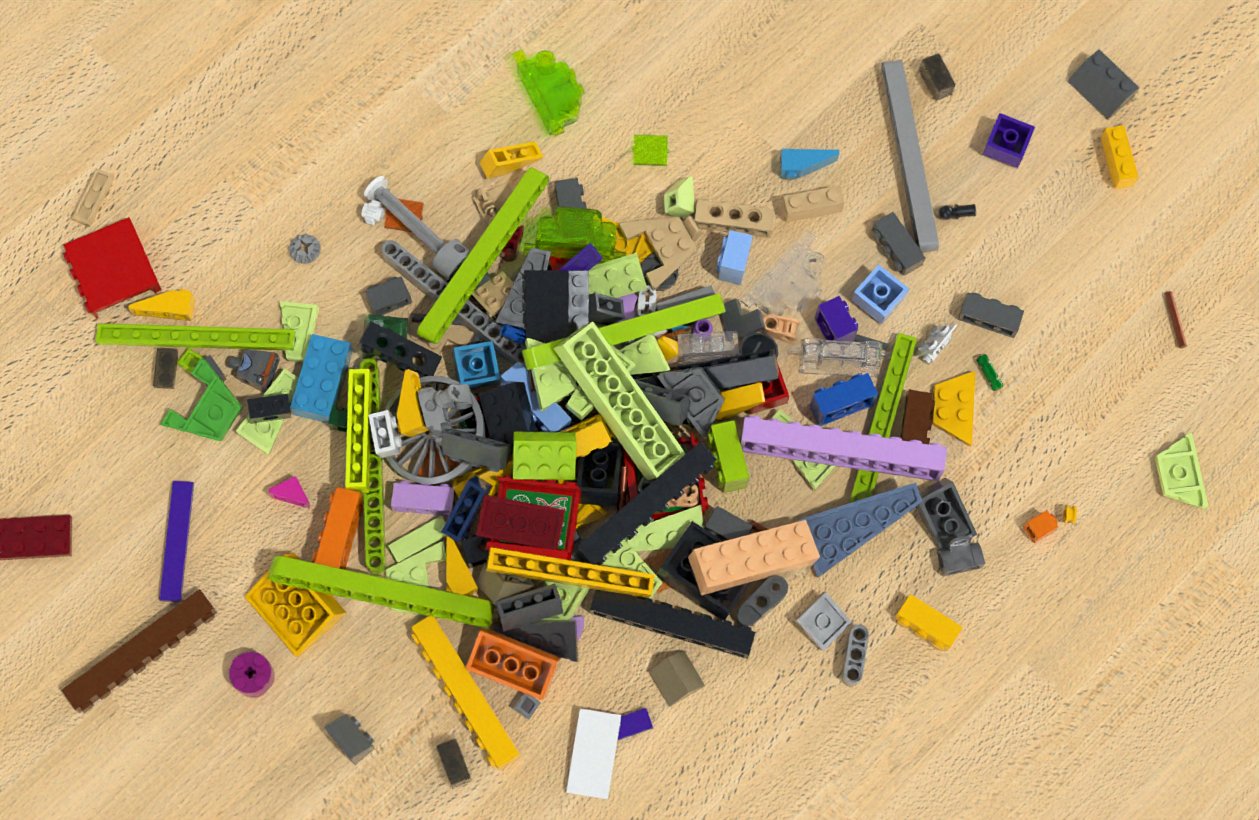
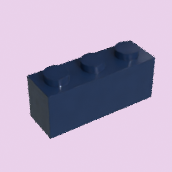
(466, 508)

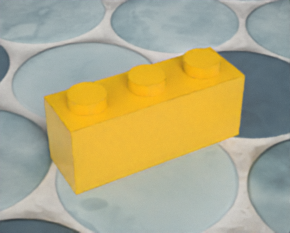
(1119, 157)
(928, 623)

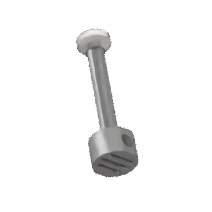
(448, 255)

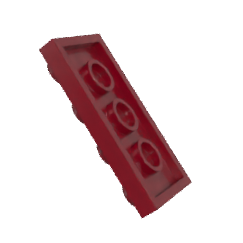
(520, 523)
(35, 537)

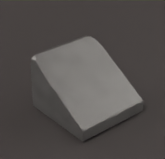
(524, 704)

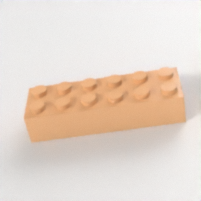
(753, 557)

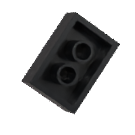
(507, 411)
(600, 475)

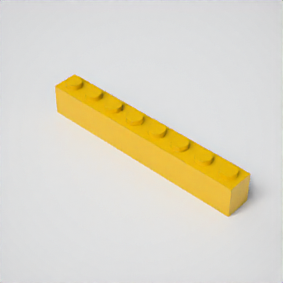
(589, 436)
(570, 572)
(465, 692)

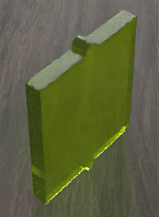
(650, 150)

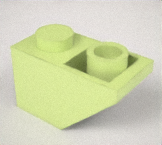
(680, 198)

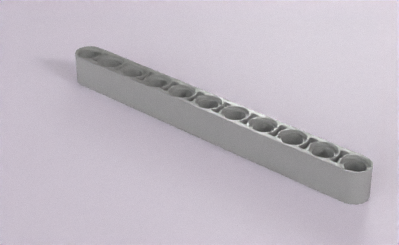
(910, 156)
(468, 319)

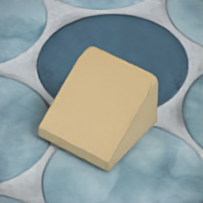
(691, 228)

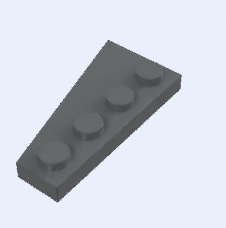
(514, 308)

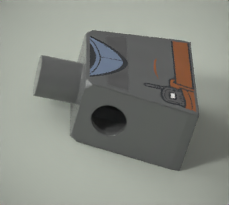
(256, 368)

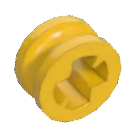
(1069, 514)

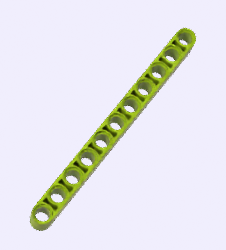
(482, 255)
(635, 327)
(377, 493)
(381, 591)

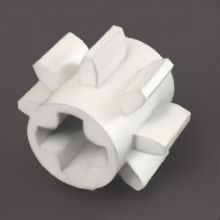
(373, 212)

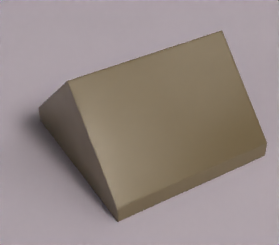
(676, 678)

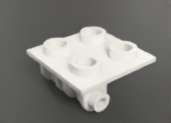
(938, 339)

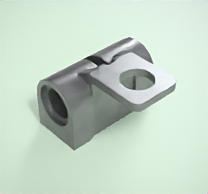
(961, 556)

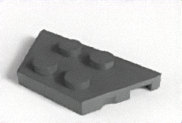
(704, 396)

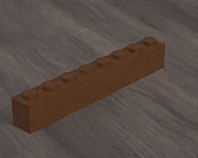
(139, 651)

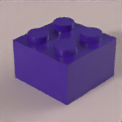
(1008, 140)
(836, 321)

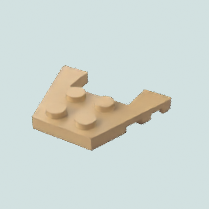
(669, 242)
(455, 336)

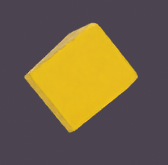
(668, 347)

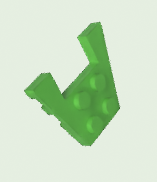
(214, 411)

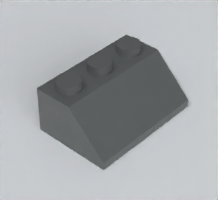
(1103, 84)
(475, 450)

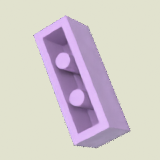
(423, 498)

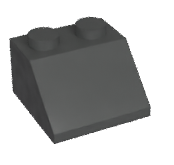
(350, 738)

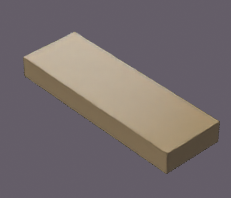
(92, 197)

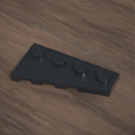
(552, 636)

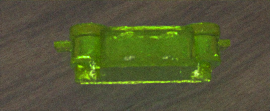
(551, 89)
(572, 231)

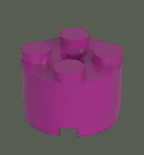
(242, 667)

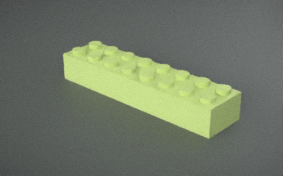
(619, 401)

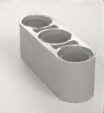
(855, 665)

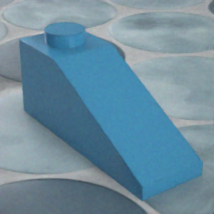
(801, 162)

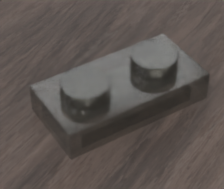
(165, 368)

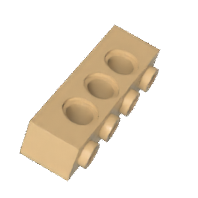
(724, 223)

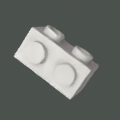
(384, 434)

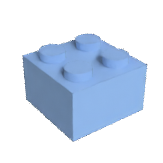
(734, 257)
(880, 294)

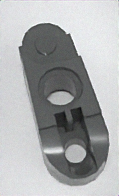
(750, 613)

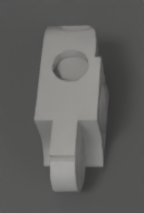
(435, 417)

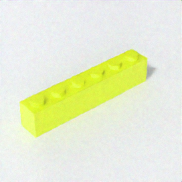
(358, 430)

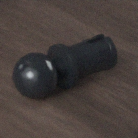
(947, 212)

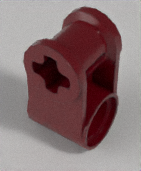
(514, 243)

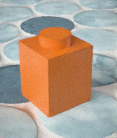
(1041, 526)

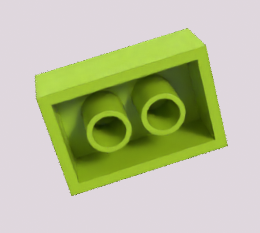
(544, 455)
(730, 461)

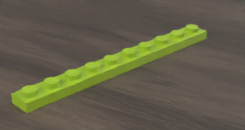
(195, 337)
(886, 408)

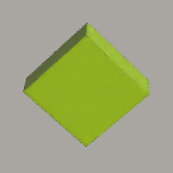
(188, 360)

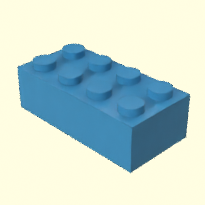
(321, 378)

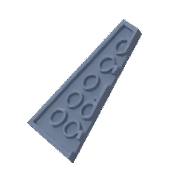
(852, 525)

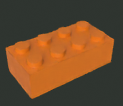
(339, 528)
(513, 663)

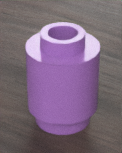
(702, 326)

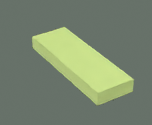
(418, 540)

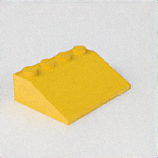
(293, 612)

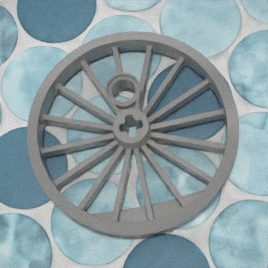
(430, 441)

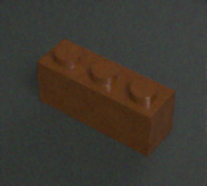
(916, 416)

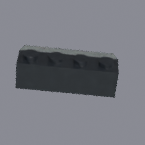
(555, 303)
(679, 573)

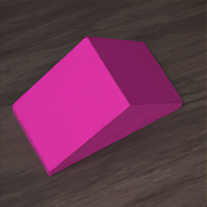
(290, 492)

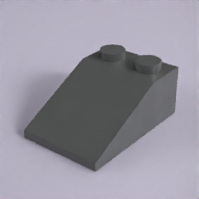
(944, 513)

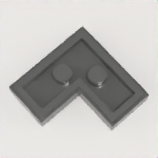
(743, 324)

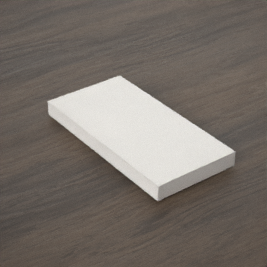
(593, 754)

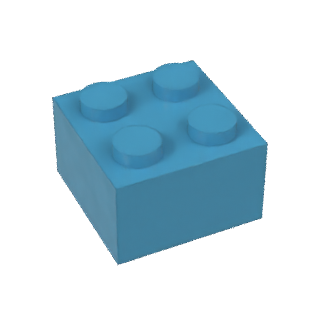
(476, 365)

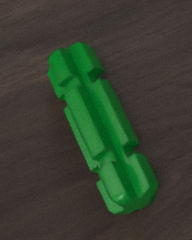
(989, 372)

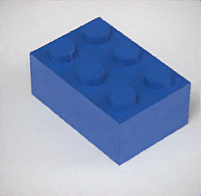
(843, 399)

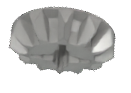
(301, 256)

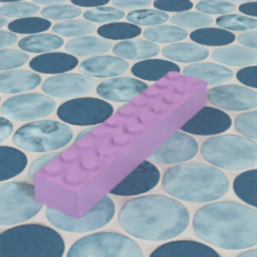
(843, 448)

